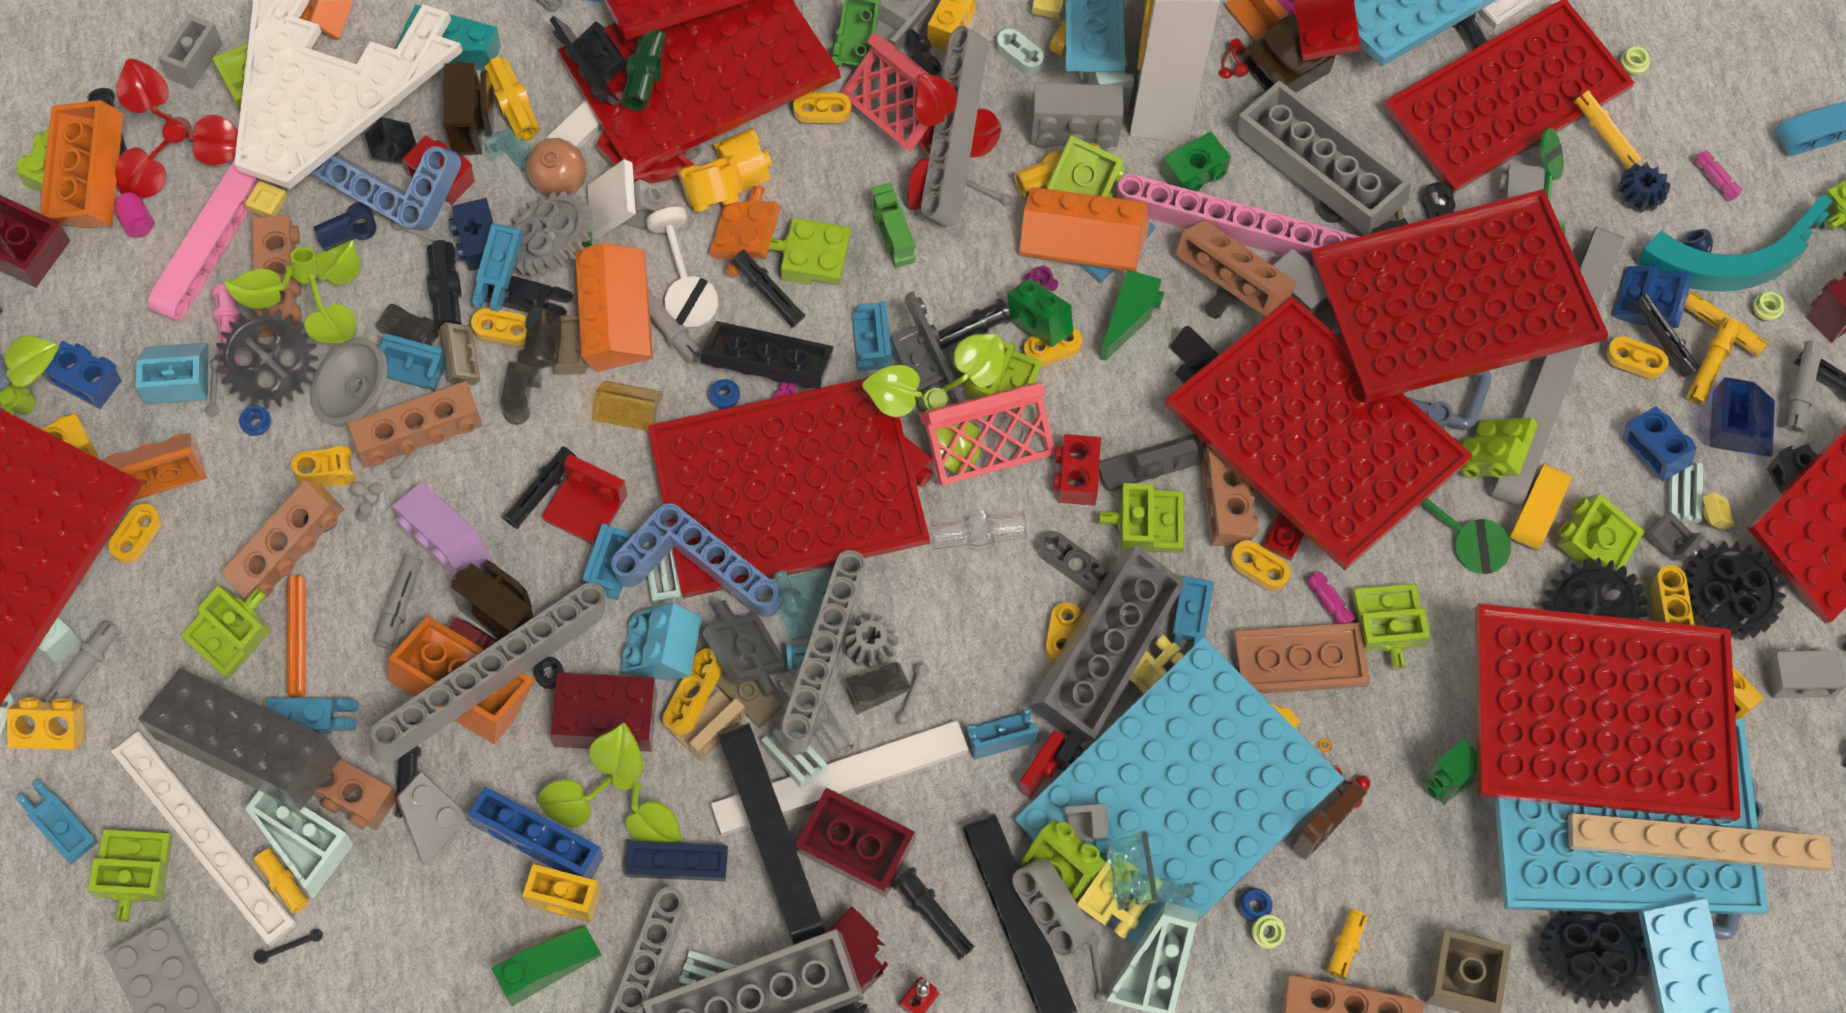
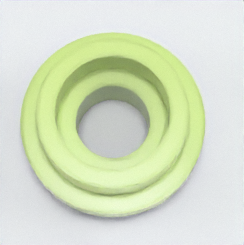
(1637, 55)
(1772, 300)
(1277, 931)

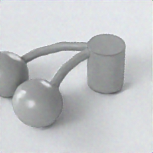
(359, 490)

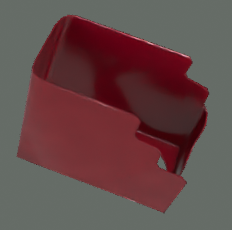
(861, 945)

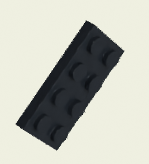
(767, 355)

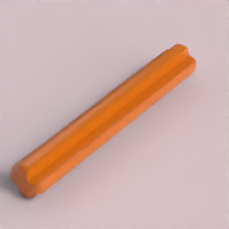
(296, 636)

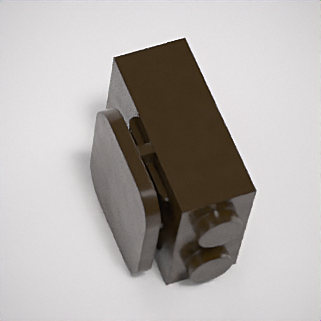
(1280, 59)
(467, 107)
(491, 598)

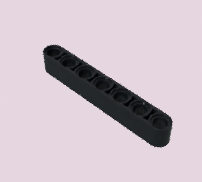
(771, 834)
(1024, 936)

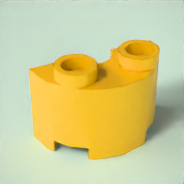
(750, 160)
(711, 183)

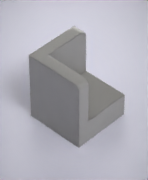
(1089, 822)

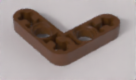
(1325, 823)

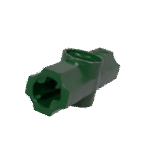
(644, 70)

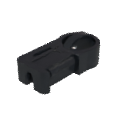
(1434, 210)

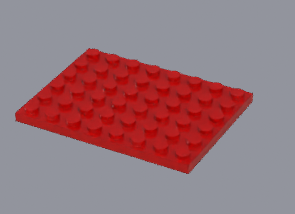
(712, 78)
(1457, 295)
(1300, 433)
(788, 482)
(53, 524)
(1605, 712)

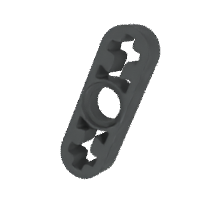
(1053, 558)

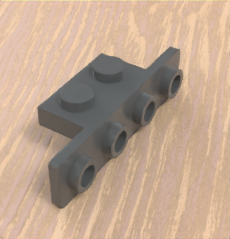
(921, 352)
(1152, 462)

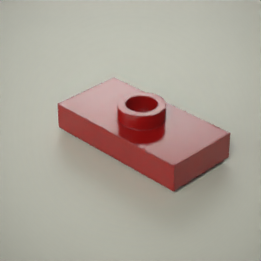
(1043, 764)

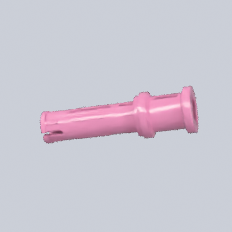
(224, 312)

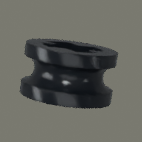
(539, 671)

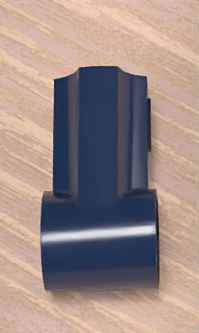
(344, 229)

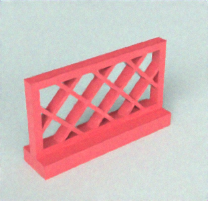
(905, 69)
(983, 406)

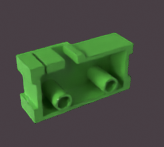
(855, 31)
(893, 225)

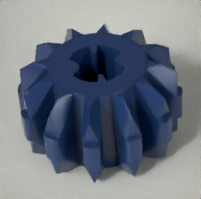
(1643, 187)

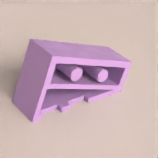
(440, 530)

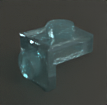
(508, 143)

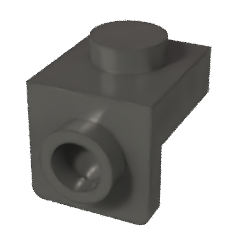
(1675, 538)

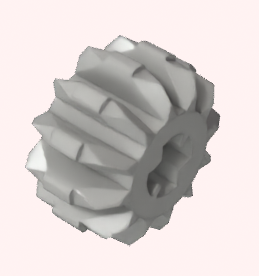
(858, 640)

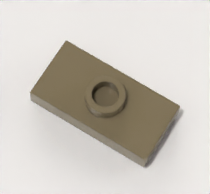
(460, 353)
(570, 356)
(751, 695)

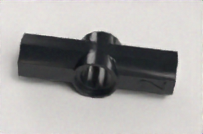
(444, 283)

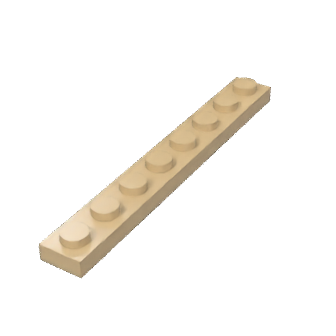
(1699, 842)

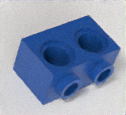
(79, 377)
(1659, 443)

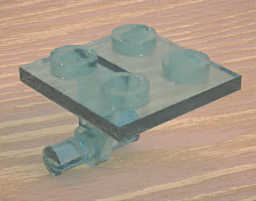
(802, 599)
(1135, 876)

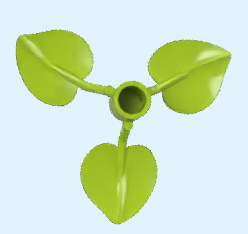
(338, 266)
(26, 362)
(895, 389)
(621, 758)

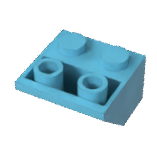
(173, 373)
(661, 643)

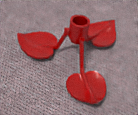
(144, 88)
(932, 101)

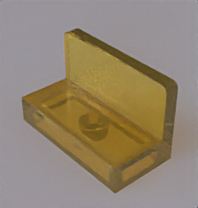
(626, 405)

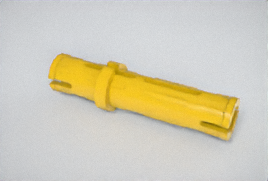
(1607, 129)
(1713, 316)
(1716, 354)

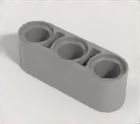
(1052, 907)

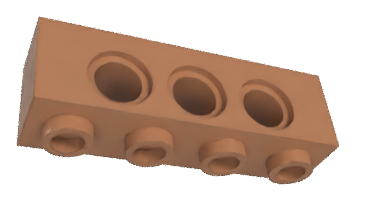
(269, 234)
(1235, 267)
(422, 411)
(287, 522)
(1224, 526)
(372, 806)
(1336, 994)

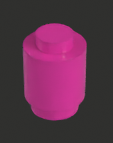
(133, 215)

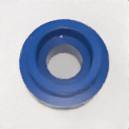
(728, 400)
(252, 413)
(1255, 895)

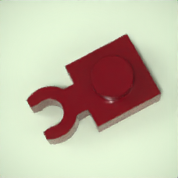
(472, 633)

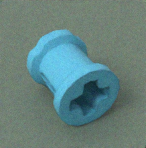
(795, 655)

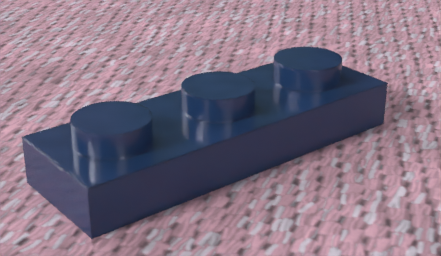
(676, 861)

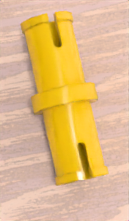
(281, 881)
(1347, 944)

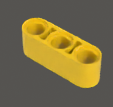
(1540, 506)
(1673, 598)

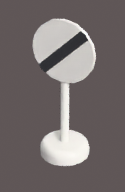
(690, 299)

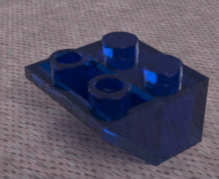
(1742, 418)

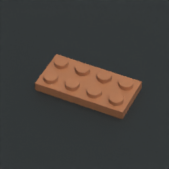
(1302, 658)

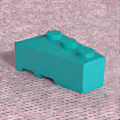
(478, 40)

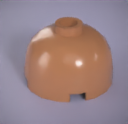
(556, 167)

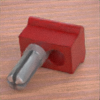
(923, 992)

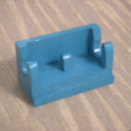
(872, 336)
(413, 362)
(599, 565)
(1001, 734)

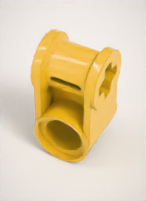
(325, 466)

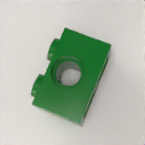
(1202, 152)
(1040, 312)
(1452, 772)

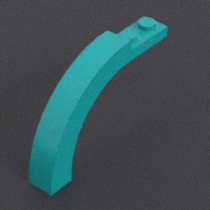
(1736, 271)

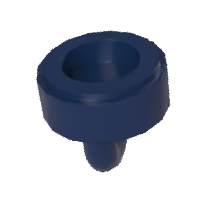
(1699, 239)

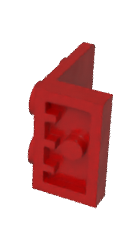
(1327, 27)
(585, 500)

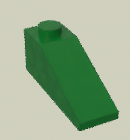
(1133, 310)
(545, 964)

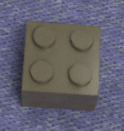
(1468, 973)

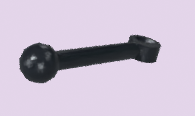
(262, 956)

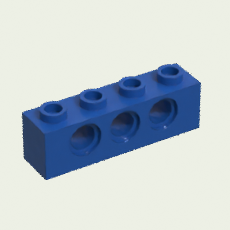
(534, 835)

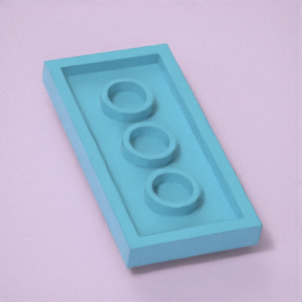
(1095, 35)
(1684, 958)

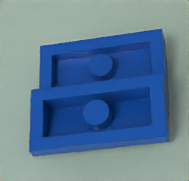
(1665, 289)

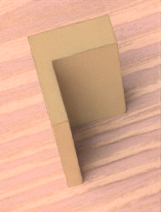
(716, 717)

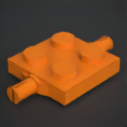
(745, 226)

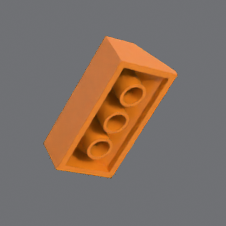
(82, 164)
(1084, 229)
(613, 306)
(162, 464)
(437, 651)

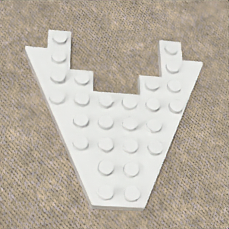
(311, 104)

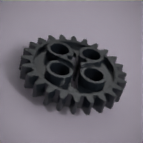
(246, 377)
(1739, 567)
(1625, 606)
(1593, 957)

